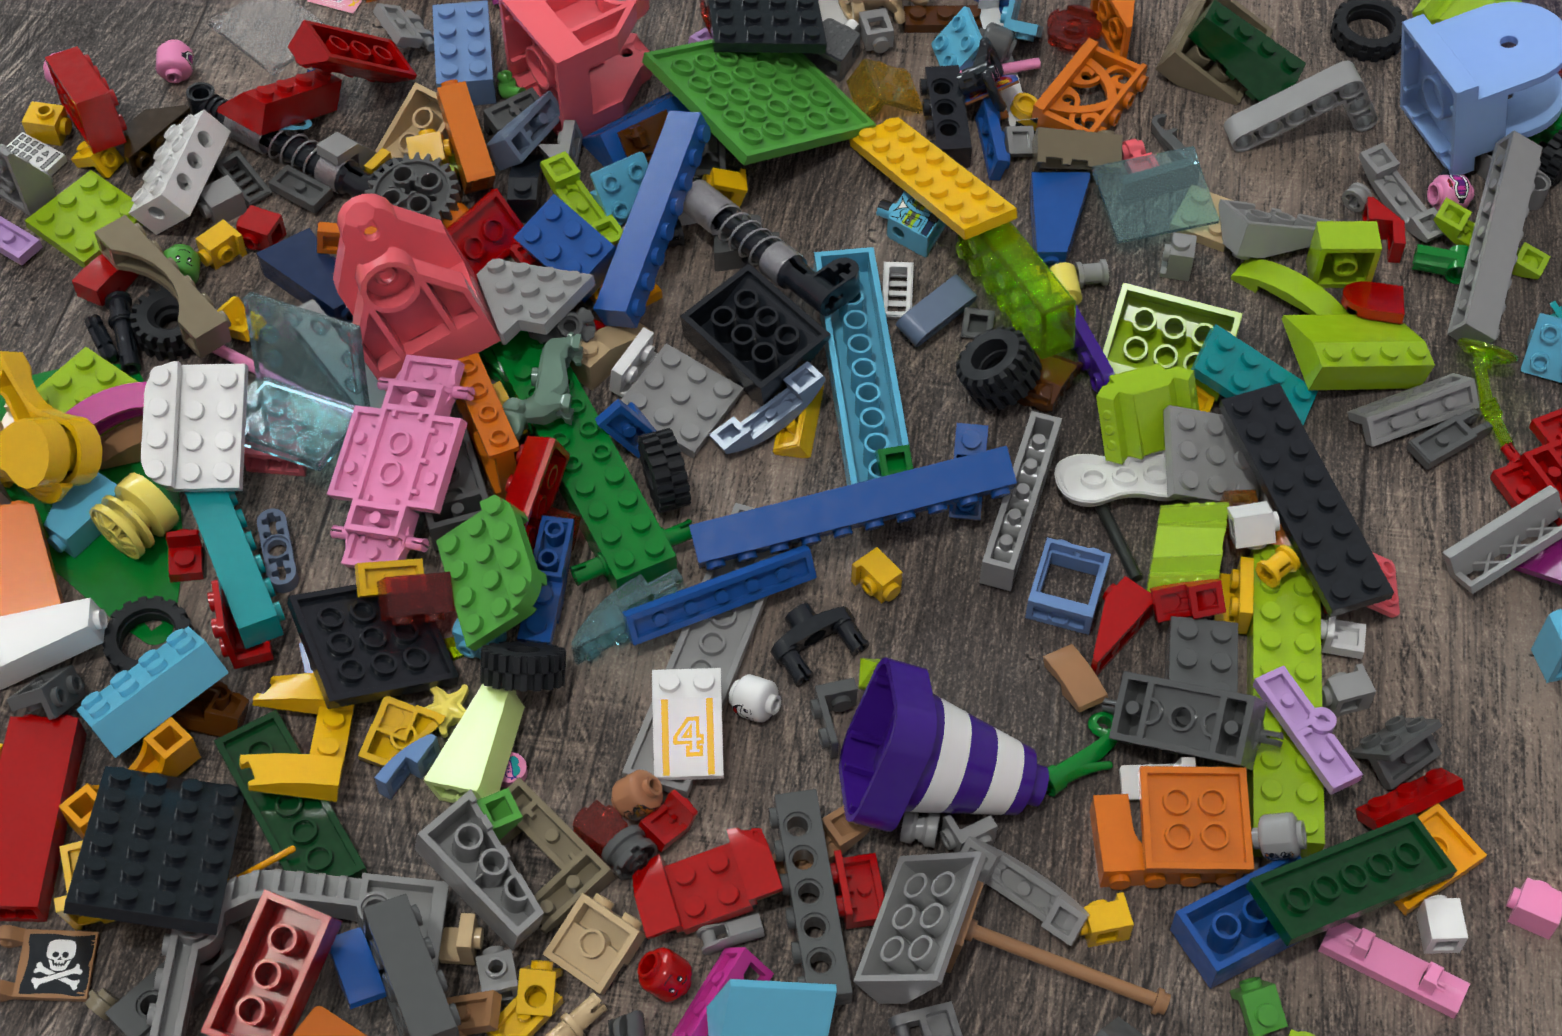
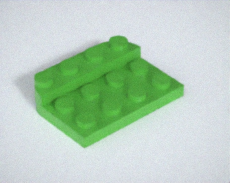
(491, 571)

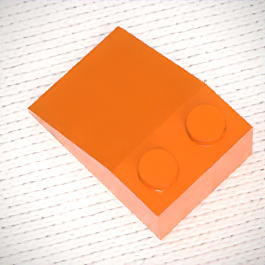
(1116, 23)

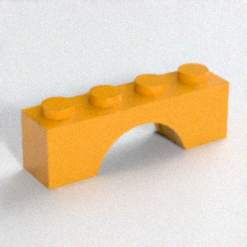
(163, 751)

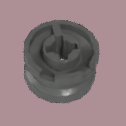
(629, 851)

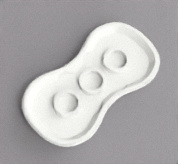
(1093, 481)

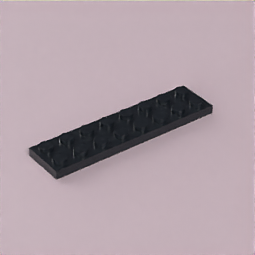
(1306, 500)

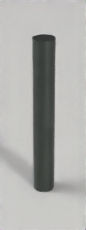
(1119, 542)

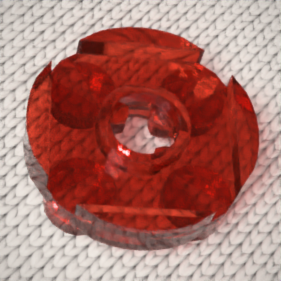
(1061, 23)

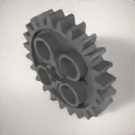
(419, 186)

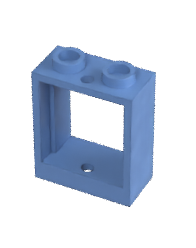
(1061, 611)

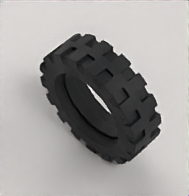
(1363, 47)
(131, 616)

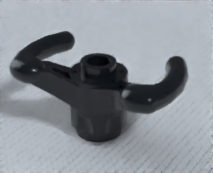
(983, 75)

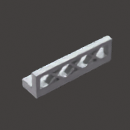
(1415, 408)
(1505, 537)

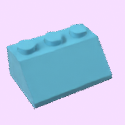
(771, 1009)

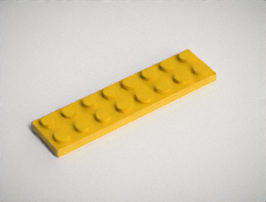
(933, 178)

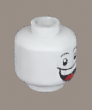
(754, 698)

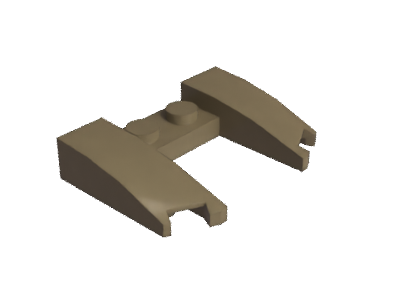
(578, 864)

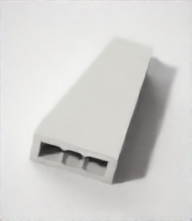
(47, 637)

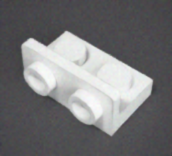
(632, 362)

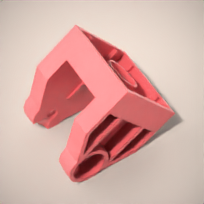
(577, 55)
(407, 286)

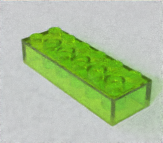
(1022, 287)

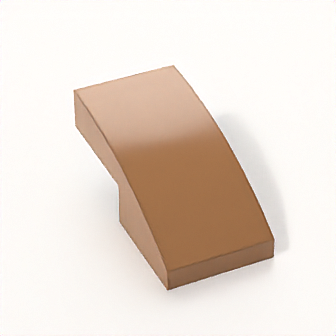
(1076, 678)

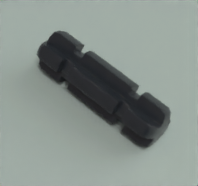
(101, 338)

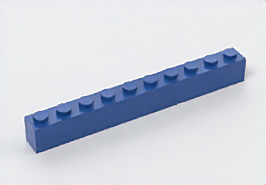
(852, 507)

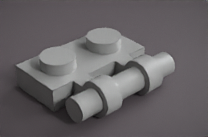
(404, 27)

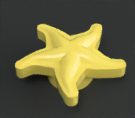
(448, 705)

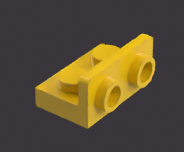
(1238, 595)

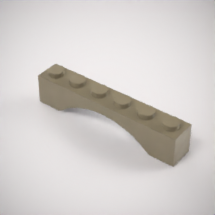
(130, 250)

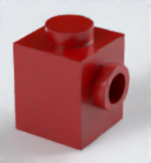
(260, 228)

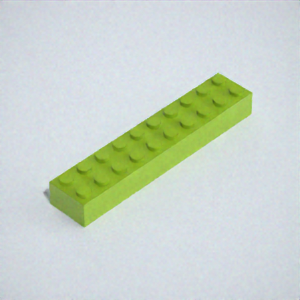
(1286, 633)

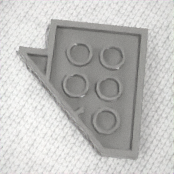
(530, 295)

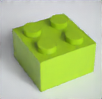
(1343, 252)

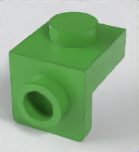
(1260, 1006)

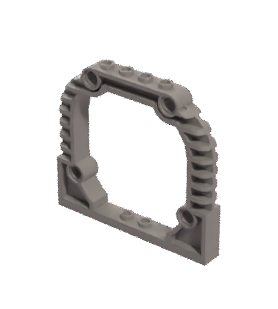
(332, 895)

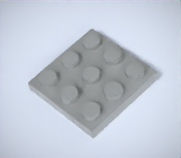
(683, 397)
(1203, 457)

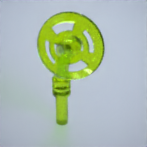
(1485, 357)

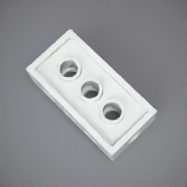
(179, 172)

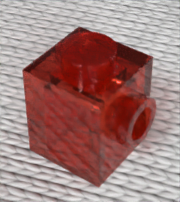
(598, 825)

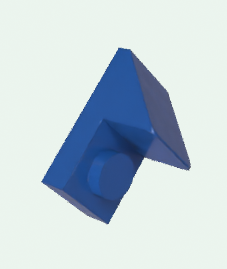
(625, 424)

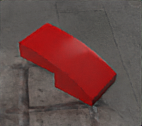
(1187, 599)

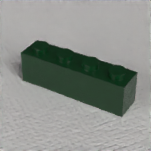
(1245, 52)

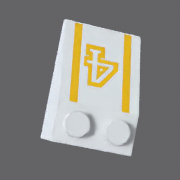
(687, 724)

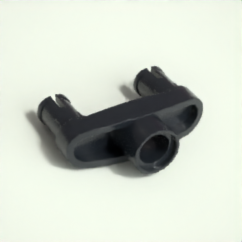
(811, 628)

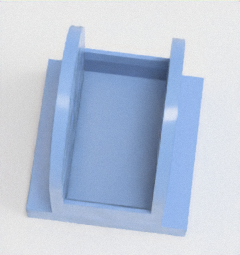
(1461, 78)

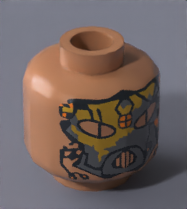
(637, 795)

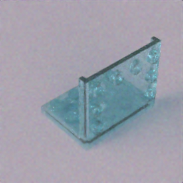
(305, 381)

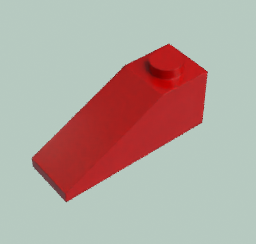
(1123, 615)

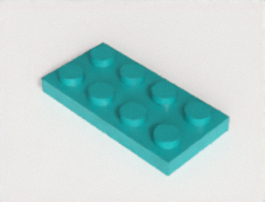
(1237, 368)

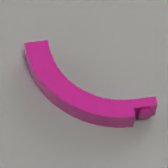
(112, 406)

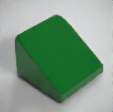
(894, 460)

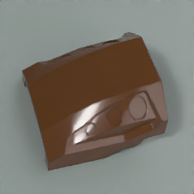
(1055, 378)

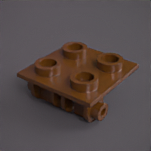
(643, 135)

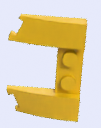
(303, 775)

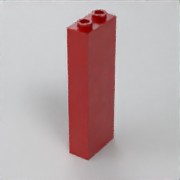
(36, 776)

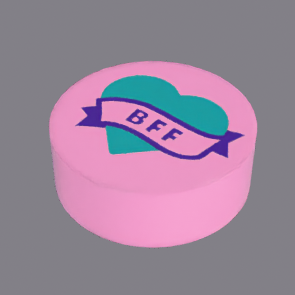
(515, 769)

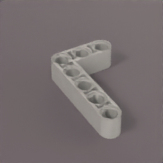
(1302, 103)

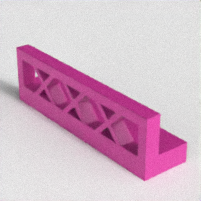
(730, 965)

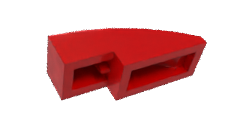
(101, 279)

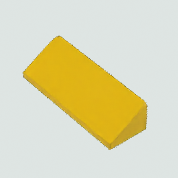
(799, 435)

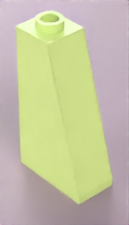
(478, 747)

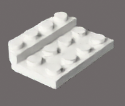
(195, 426)

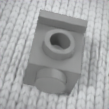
(876, 37)
(1178, 257)
(1348, 691)
(503, 982)

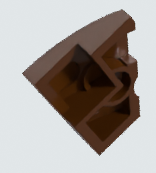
(214, 711)

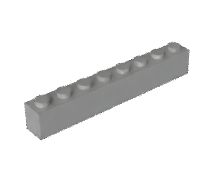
(1495, 239)

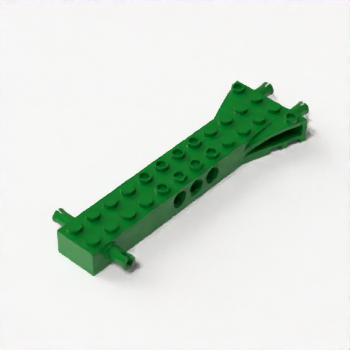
(595, 480)

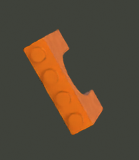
(1121, 853)

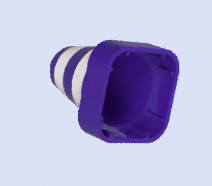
(929, 756)

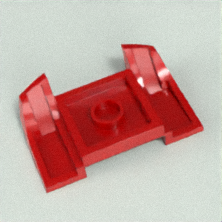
(706, 885)

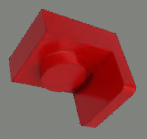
(185, 555)

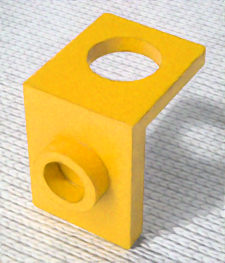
(541, 974)

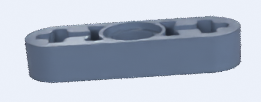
(286, 559)

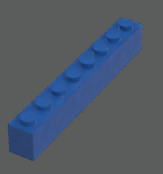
(652, 219)

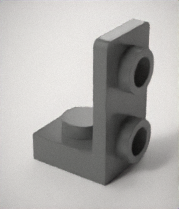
(828, 697)

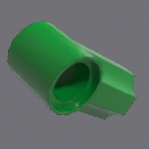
(1441, 261)

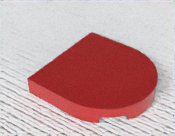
(1375, 301)

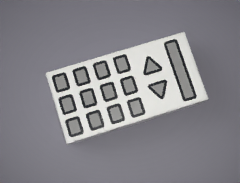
(37, 153)

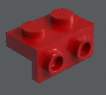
(858, 888)

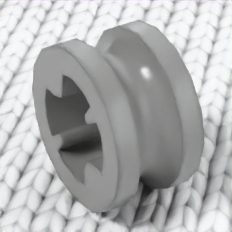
(1356, 197)

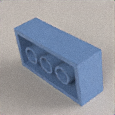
(465, 48)

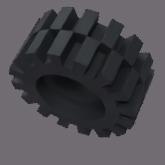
(1552, 159)

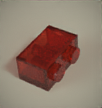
(415, 597)

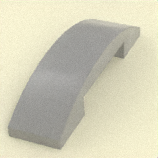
(1396, 194)
(1030, 891)

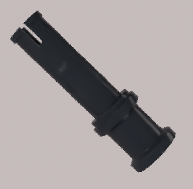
(119, 321)

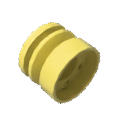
(134, 515)

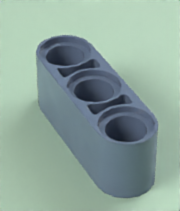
(936, 310)

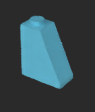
(69, 520)

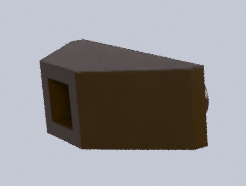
(146, 135)

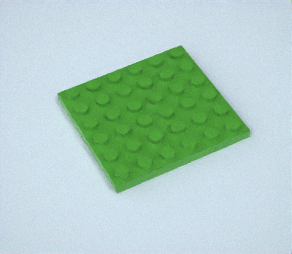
(758, 101)

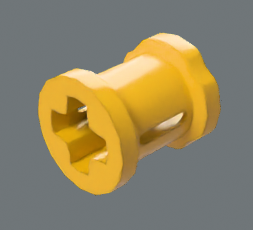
(1278, 565)

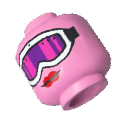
(174, 60)
(1451, 186)

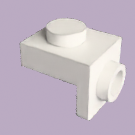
(1343, 637)

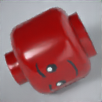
(664, 974)

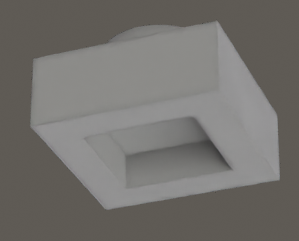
(1019, 140)

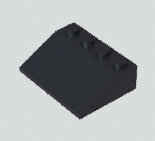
(753, 333)

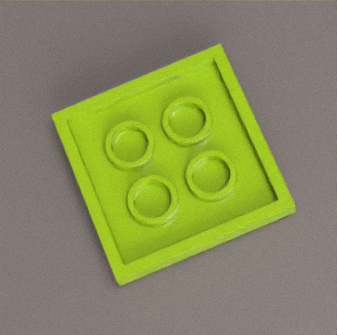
(77, 213)
(80, 379)

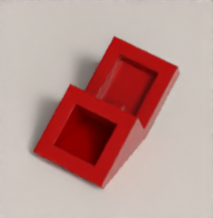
(1390, 227)

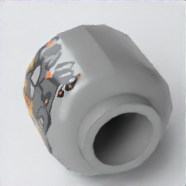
(1279, 836)

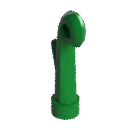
(1087, 759)

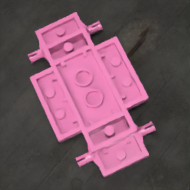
(399, 460)

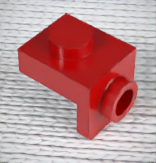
(669, 821)

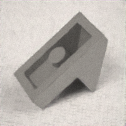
(568, 140)

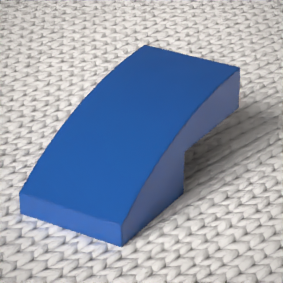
(356, 968)

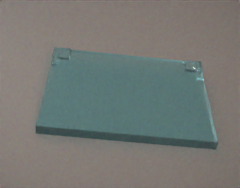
(1155, 194)

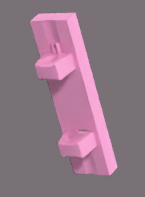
(1395, 968)

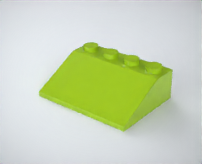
(1162, 329)
(1357, 352)

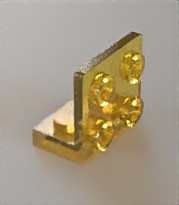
(880, 84)

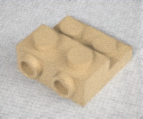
(595, 942)

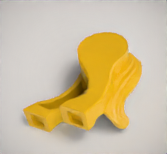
(43, 446)

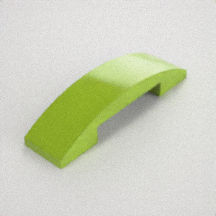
(565, 183)
(1454, 223)
(1287, 285)

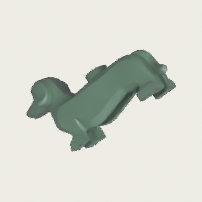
(552, 392)

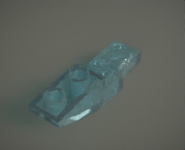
(606, 622)

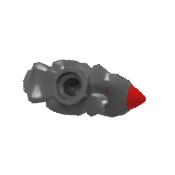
(578, 323)

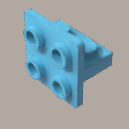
(958, 41)
(618, 185)
(1544, 349)

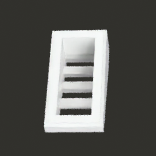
(897, 270)

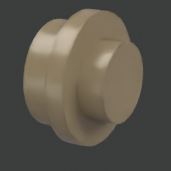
(100, 1002)

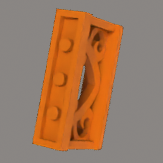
(1089, 61)
(488, 425)

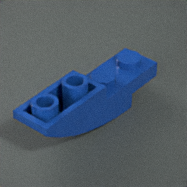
(552, 557)

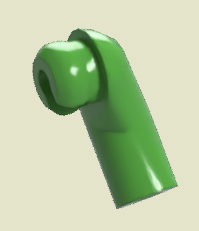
(507, 84)

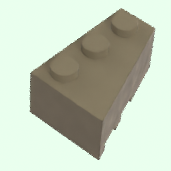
(1074, 149)

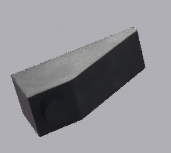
(526, 187)

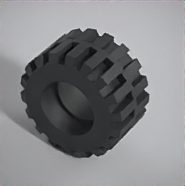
(998, 368)

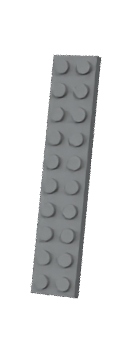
(705, 644)

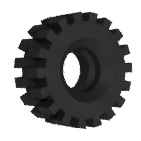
(147, 326)
(664, 470)
(522, 666)

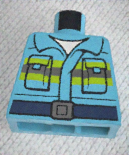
(911, 224)

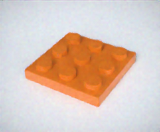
(1195, 820)

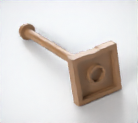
(1157, 1000)

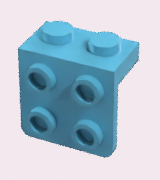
(1022, 30)

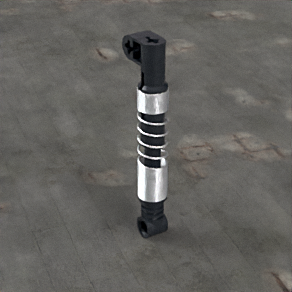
(294, 150)
(779, 262)

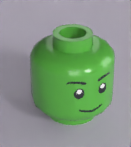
(186, 259)

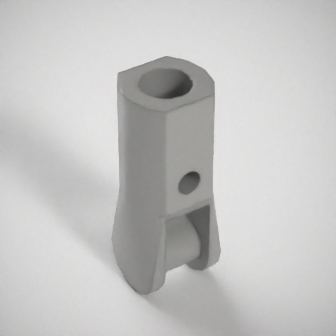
(736, 930)

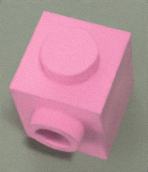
(1536, 907)

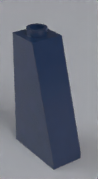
(304, 272)

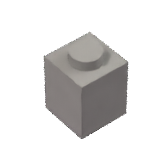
(221, 200)

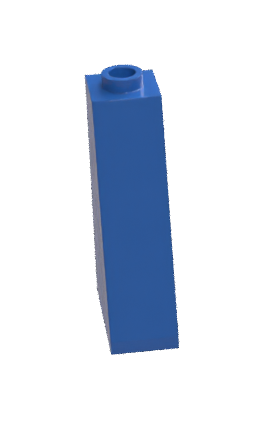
(1056, 212)

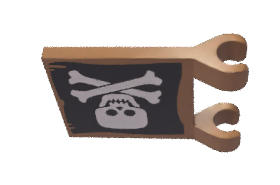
(51, 964)

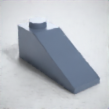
(524, 132)

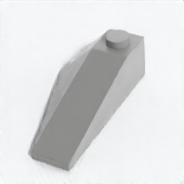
(1263, 234)

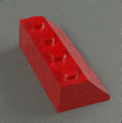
(349, 53)
(284, 102)
(536, 480)

